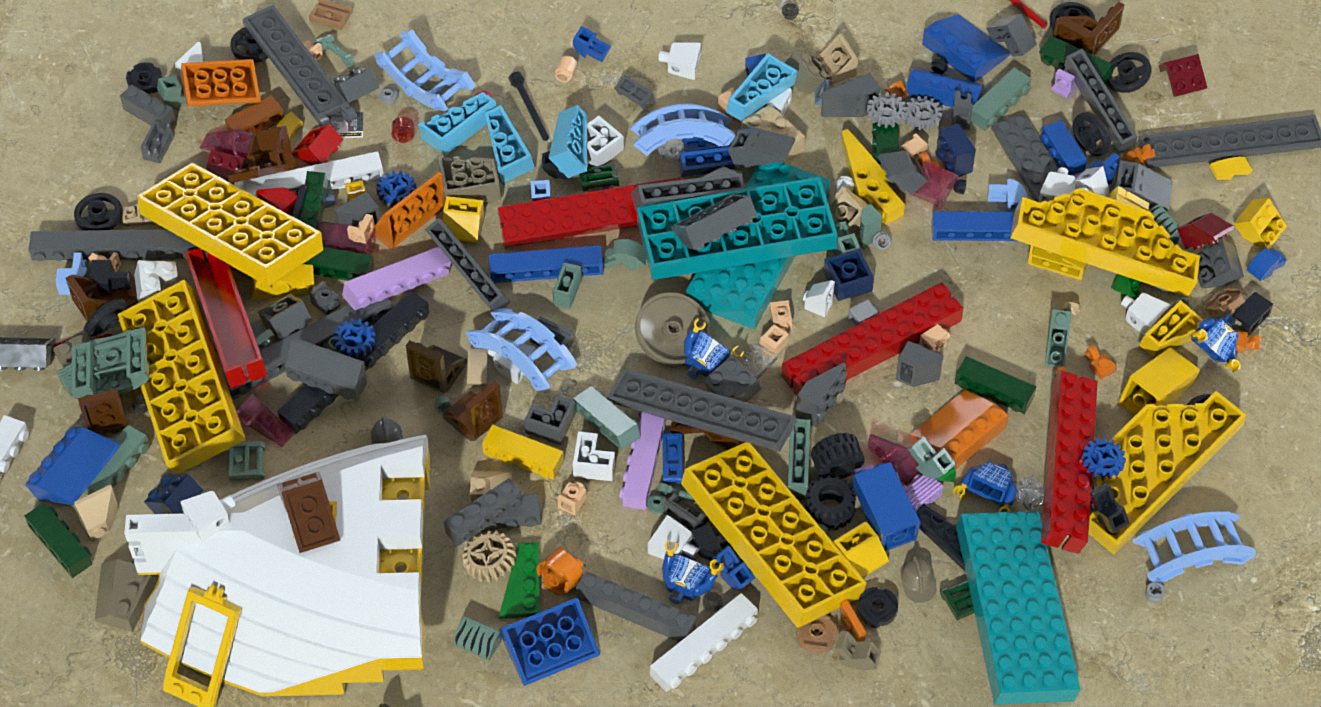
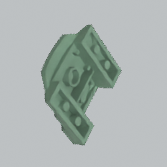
(110, 364)

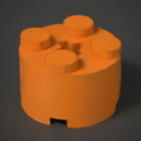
(560, 571)

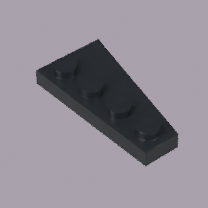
(941, 533)

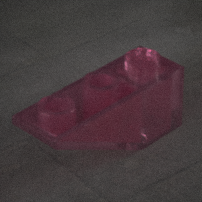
(231, 142)
(264, 421)
(897, 454)

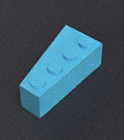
(762, 85)
(457, 124)
(570, 142)
(509, 150)

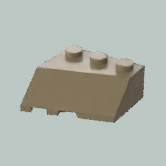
(470, 178)
(122, 594)

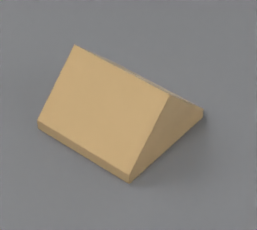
(839, 59)

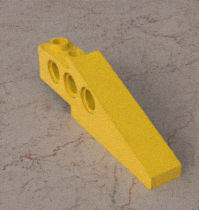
(870, 179)

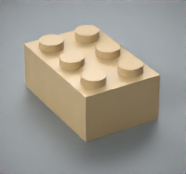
(773, 121)

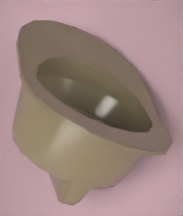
(918, 580)

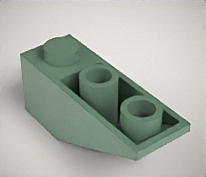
(1058, 338)

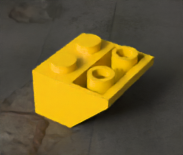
(464, 217)
(1260, 223)
(862, 549)

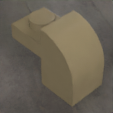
(855, 654)

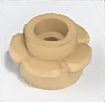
(1072, 307)

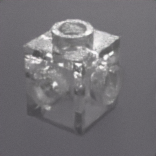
(673, 155)
(1029, 492)

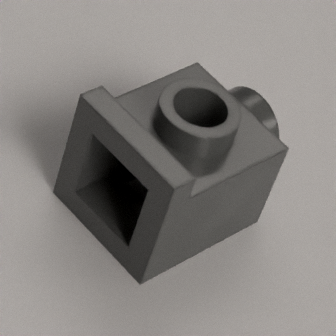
(324, 298)

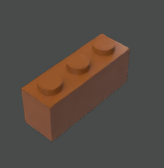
(257, 116)

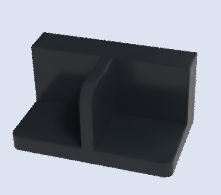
(1253, 312)

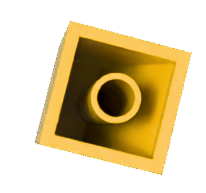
(1159, 382)

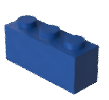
(1063, 147)
(704, 161)

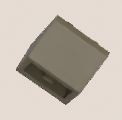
(810, 71)

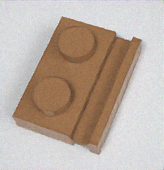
(330, 14)

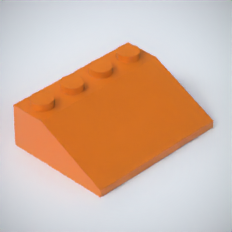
(219, 82)
(411, 212)
(963, 426)

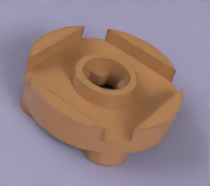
(1225, 302)
(819, 643)

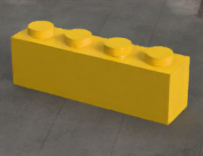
(523, 452)

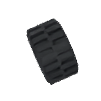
(837, 455)
(831, 489)

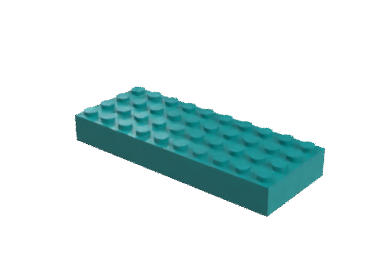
(789, 223)
(746, 290)
(1017, 608)

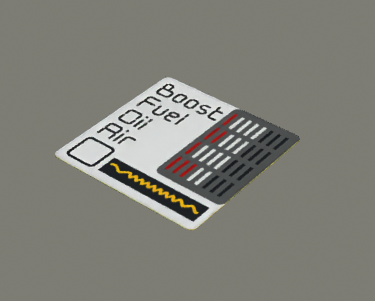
(348, 130)

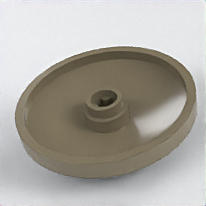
(665, 324)

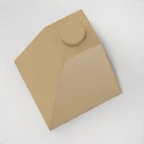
(848, 208)
(485, 481)
(97, 512)

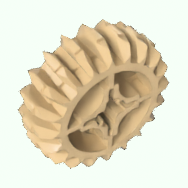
(482, 552)

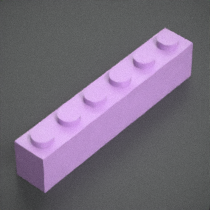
(396, 278)
(642, 462)

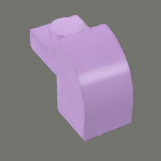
(1064, 84)

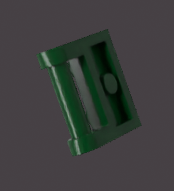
(599, 177)
(961, 605)

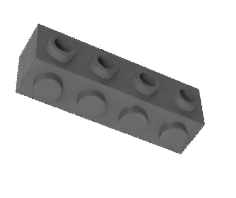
(483, 512)

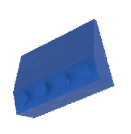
(964, 47)
(71, 466)
(549, 641)

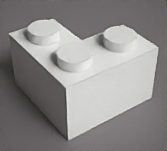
(603, 142)
(153, 277)
(590, 461)

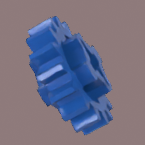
(395, 187)
(352, 338)
(1103, 458)

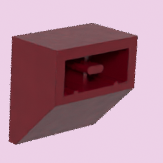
(1204, 230)

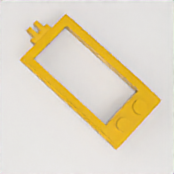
(182, 686)

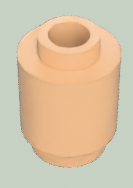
(565, 68)

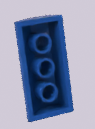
(941, 87)

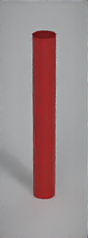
(1029, 13)

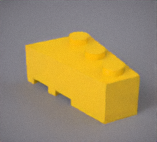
(1056, 263)
(297, 283)
(1171, 330)

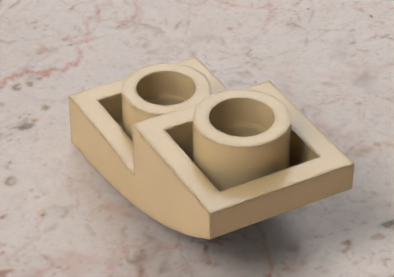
(132, 216)
(477, 367)

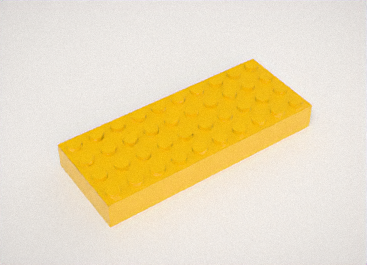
(230, 224)
(185, 381)
(773, 534)

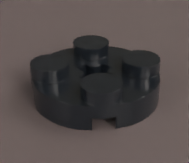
(142, 70)
(874, 617)

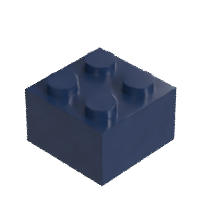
(955, 150)
(849, 273)
(170, 492)

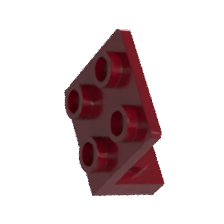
(1185, 75)
(224, 164)

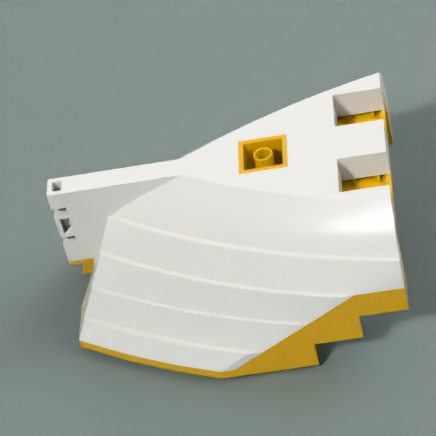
(304, 615)

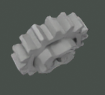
(886, 110)
(923, 113)

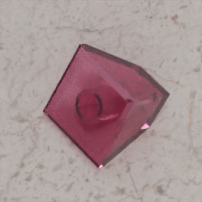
(938, 185)

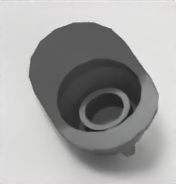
(386, 431)

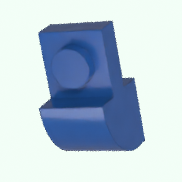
(587, 44)
(1110, 166)
(1265, 263)
(735, 573)

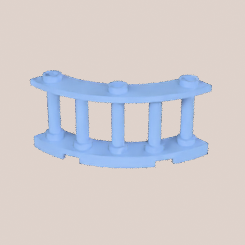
(436, 67)
(682, 122)
(531, 328)
(1202, 556)

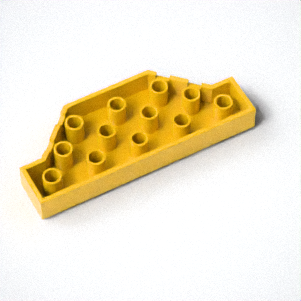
(1107, 237)
(1162, 454)

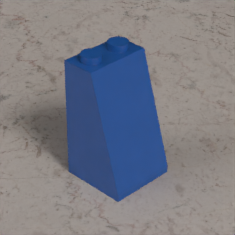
(886, 505)

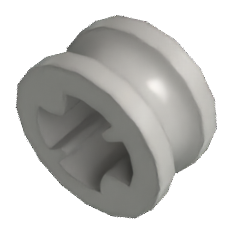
(1158, 596)

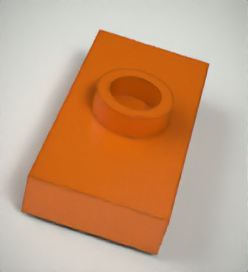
(852, 622)

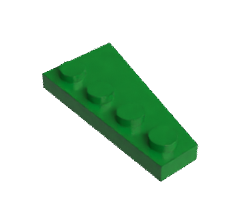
(523, 586)

